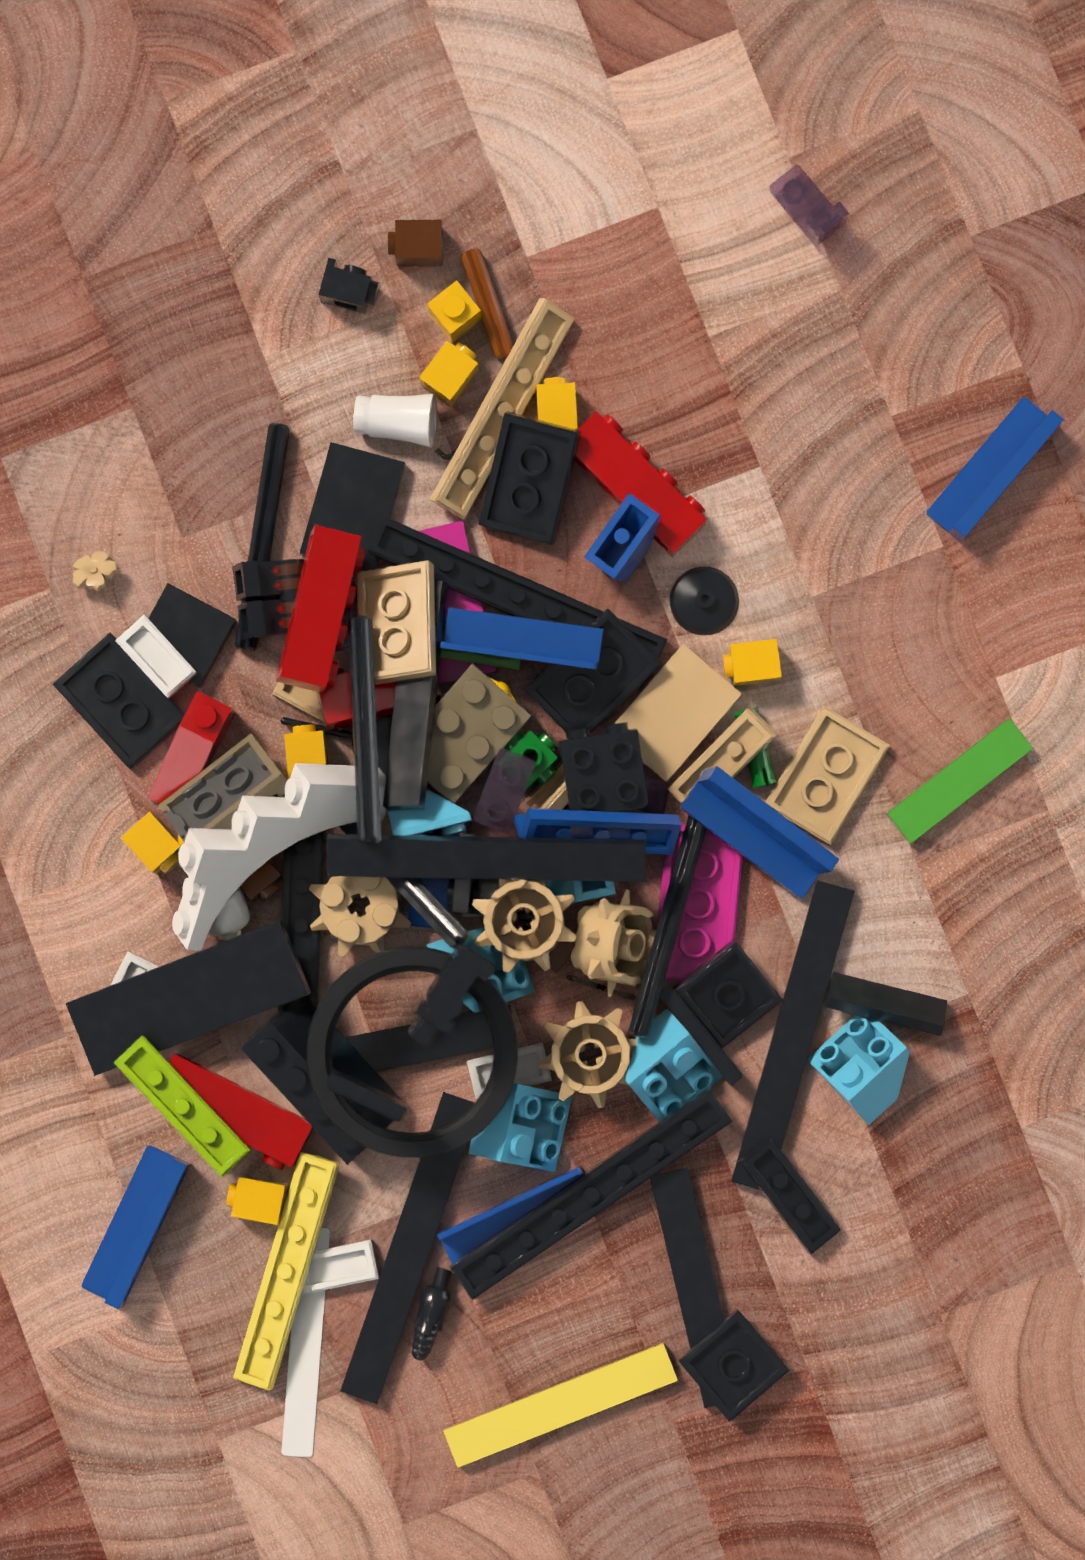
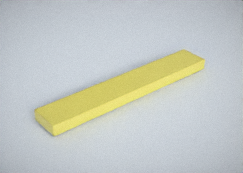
(286, 1270)
(560, 1405)

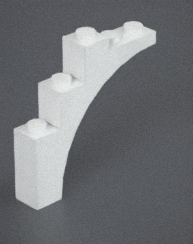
(262, 826)

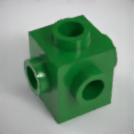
(543, 748)

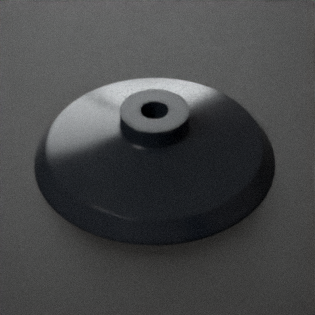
(704, 600)

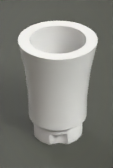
(397, 417)

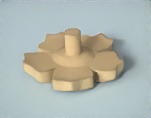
(94, 570)

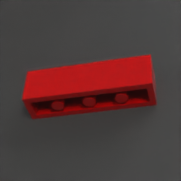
(625, 469)
(319, 609)
(252, 1117)

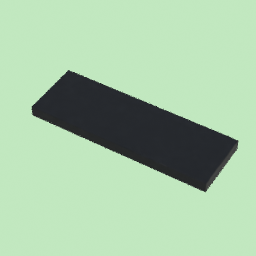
(190, 995)

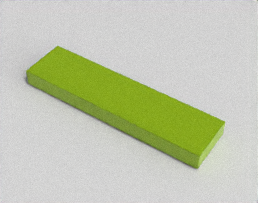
(182, 1106)

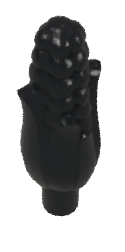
(433, 1308)

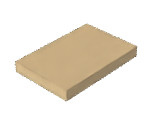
(402, 619)
(678, 711)
(827, 775)

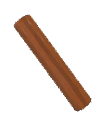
(487, 303)

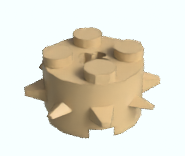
(349, 928)
(613, 942)
(516, 943)
(570, 1041)

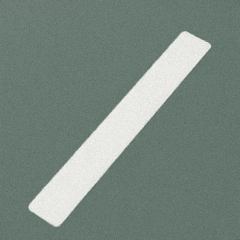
(304, 1370)

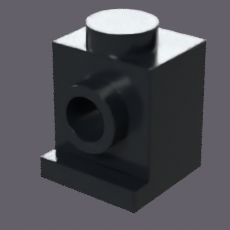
(348, 287)

